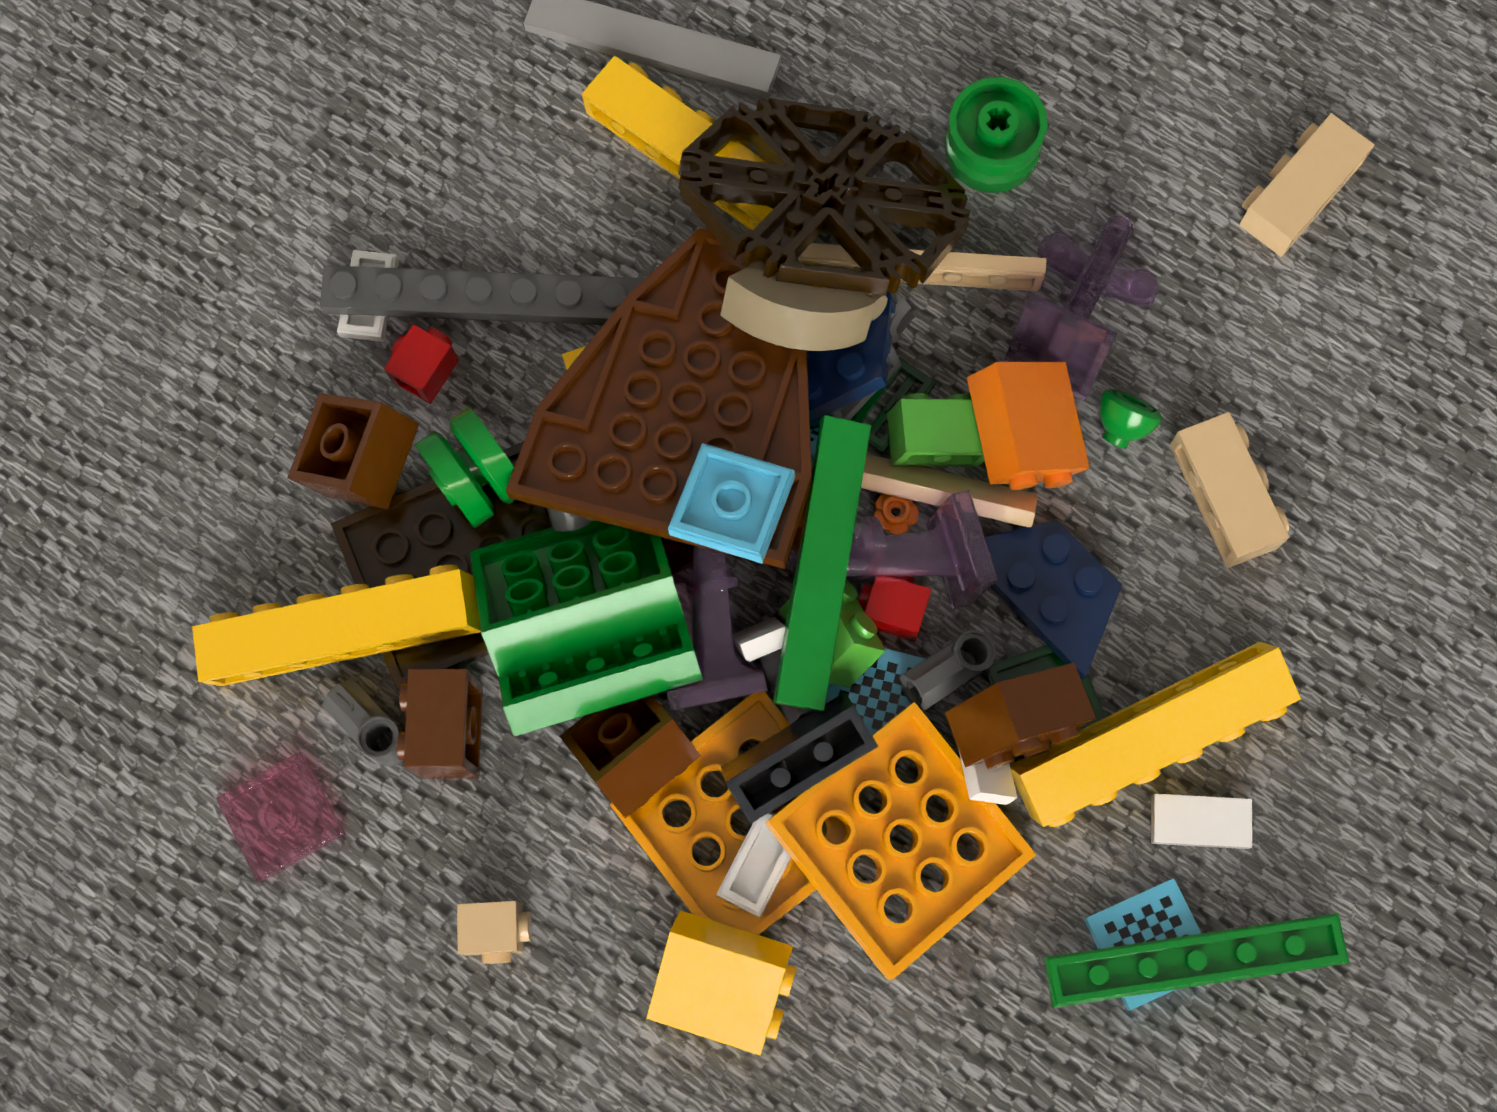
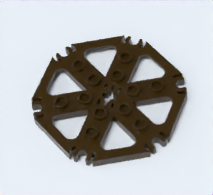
(850, 212)

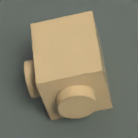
(493, 930)

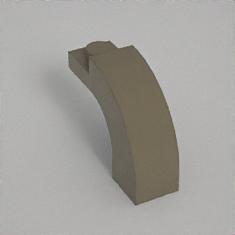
(798, 313)

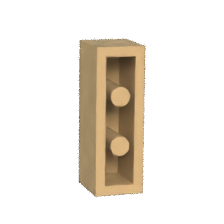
(1304, 183)
(1230, 489)

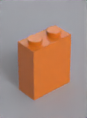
(1028, 424)

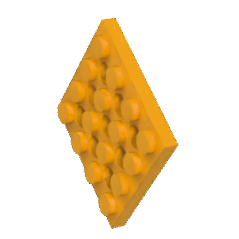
(672, 847)
(831, 865)

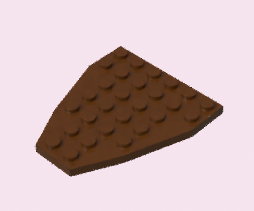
(656, 386)

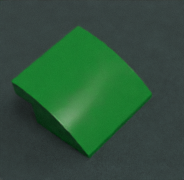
(580, 622)

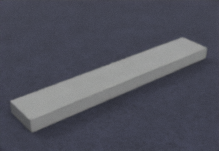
(655, 44)

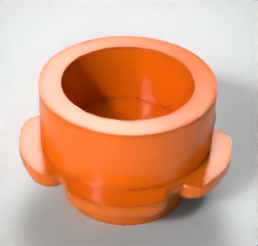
(895, 524)

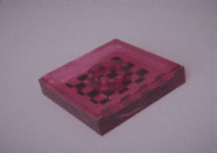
(280, 816)

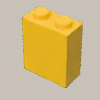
(722, 983)

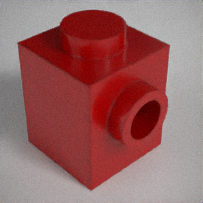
(421, 362)
(895, 605)

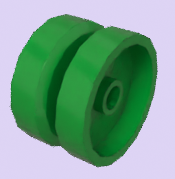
(995, 134)
(470, 468)

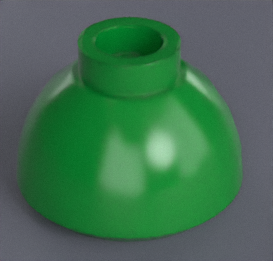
(1126, 417)

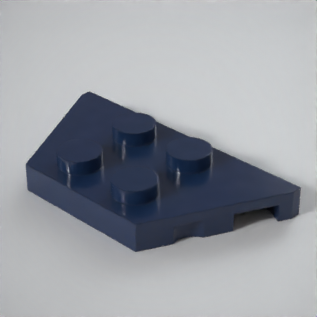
(850, 372)
(1055, 588)

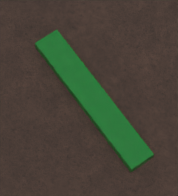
(822, 564)
(1195, 960)

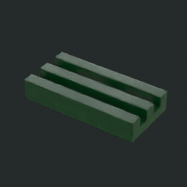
(881, 445)

